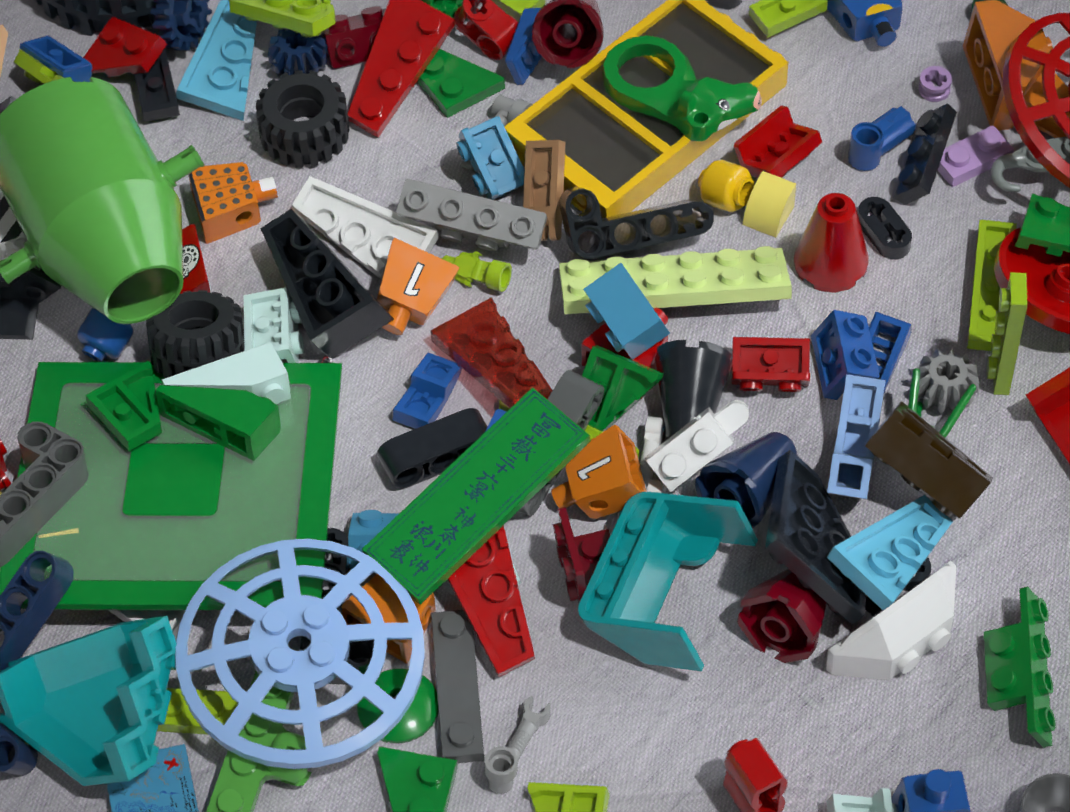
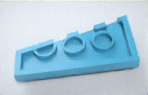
(221, 64)
(891, 550)

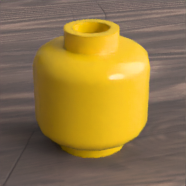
(725, 185)

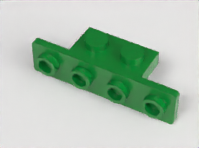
(1019, 667)

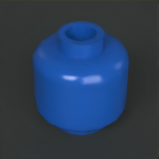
(103, 337)

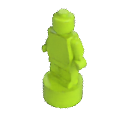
(493, 274)

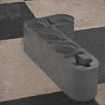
(579, 401)
(52, 476)

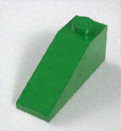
(223, 415)

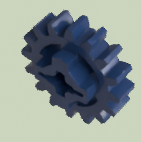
(181, 22)

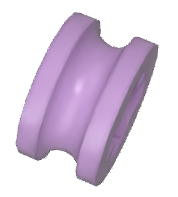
(931, 92)

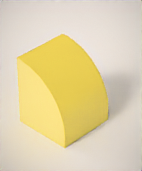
(769, 204)

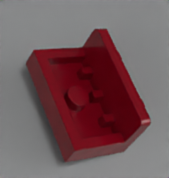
(352, 37)

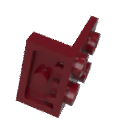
(577, 554)

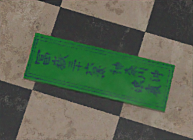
(477, 495)

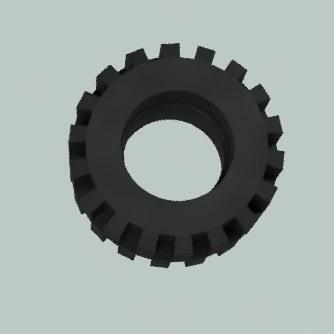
(300, 97)
(194, 332)

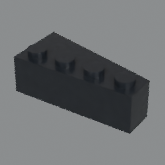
(324, 291)

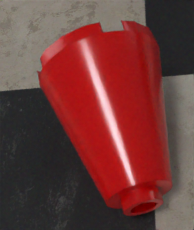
(832, 246)

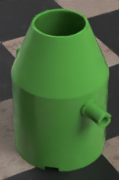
(93, 199)

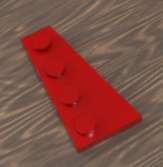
(400, 54)
(493, 604)

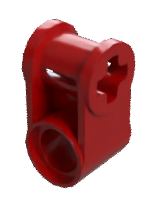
(487, 28)

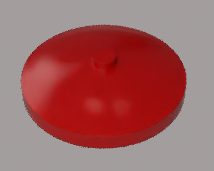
(1046, 280)

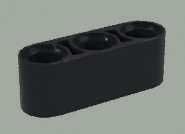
(430, 448)

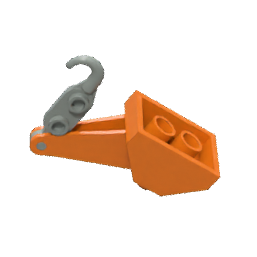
(986, 44)

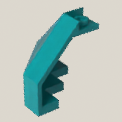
(94, 700)

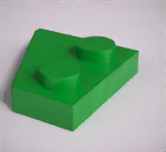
(458, 83)
(623, 384)
(129, 406)
(417, 780)

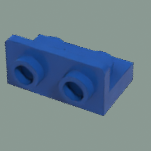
(841, 348)

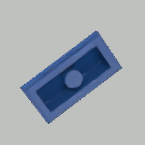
(58, 58)

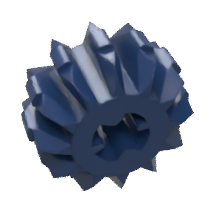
(294, 52)

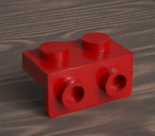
(776, 144)
(770, 362)

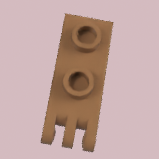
(545, 182)

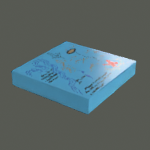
(160, 788)

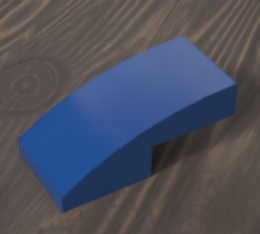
(428, 392)

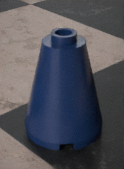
(746, 475)

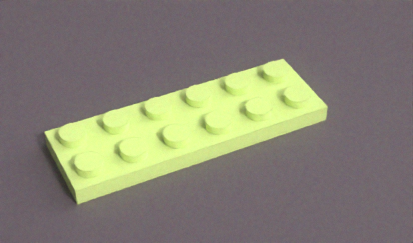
(686, 278)

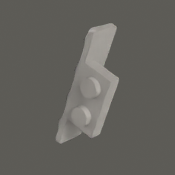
(471, 216)

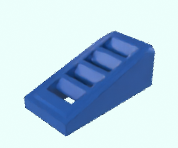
(522, 54)
(894, 328)

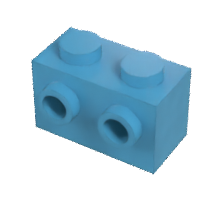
(625, 311)

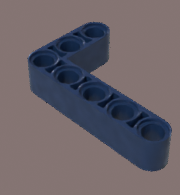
(21, 630)

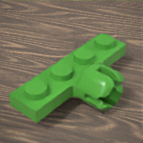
(242, 779)

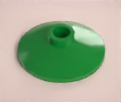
(418, 717)

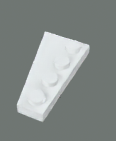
(359, 225)

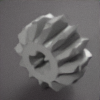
(946, 379)

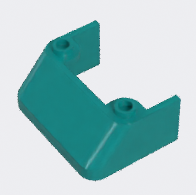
(640, 565)

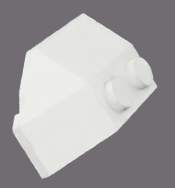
(900, 633)

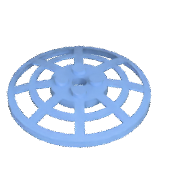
(304, 669)

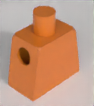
(391, 611)

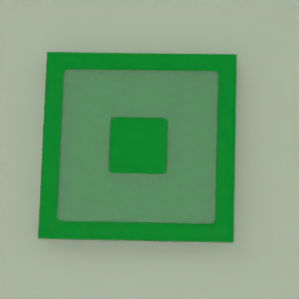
(181, 504)

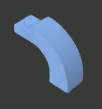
(858, 421)

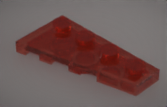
(490, 353)

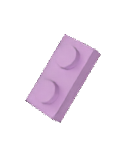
(973, 155)

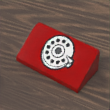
(194, 270)

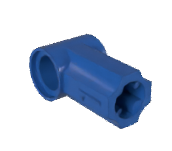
(874, 139)

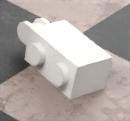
(697, 443)

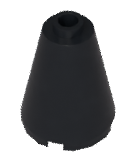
(690, 380)

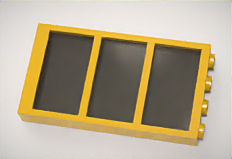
(629, 153)

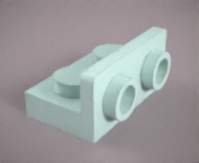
(273, 319)

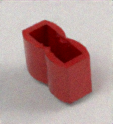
(754, 778)

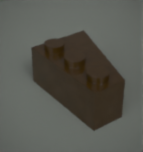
(928, 461)

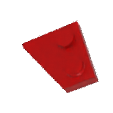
(124, 49)

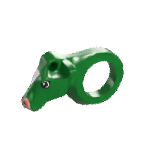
(689, 104)

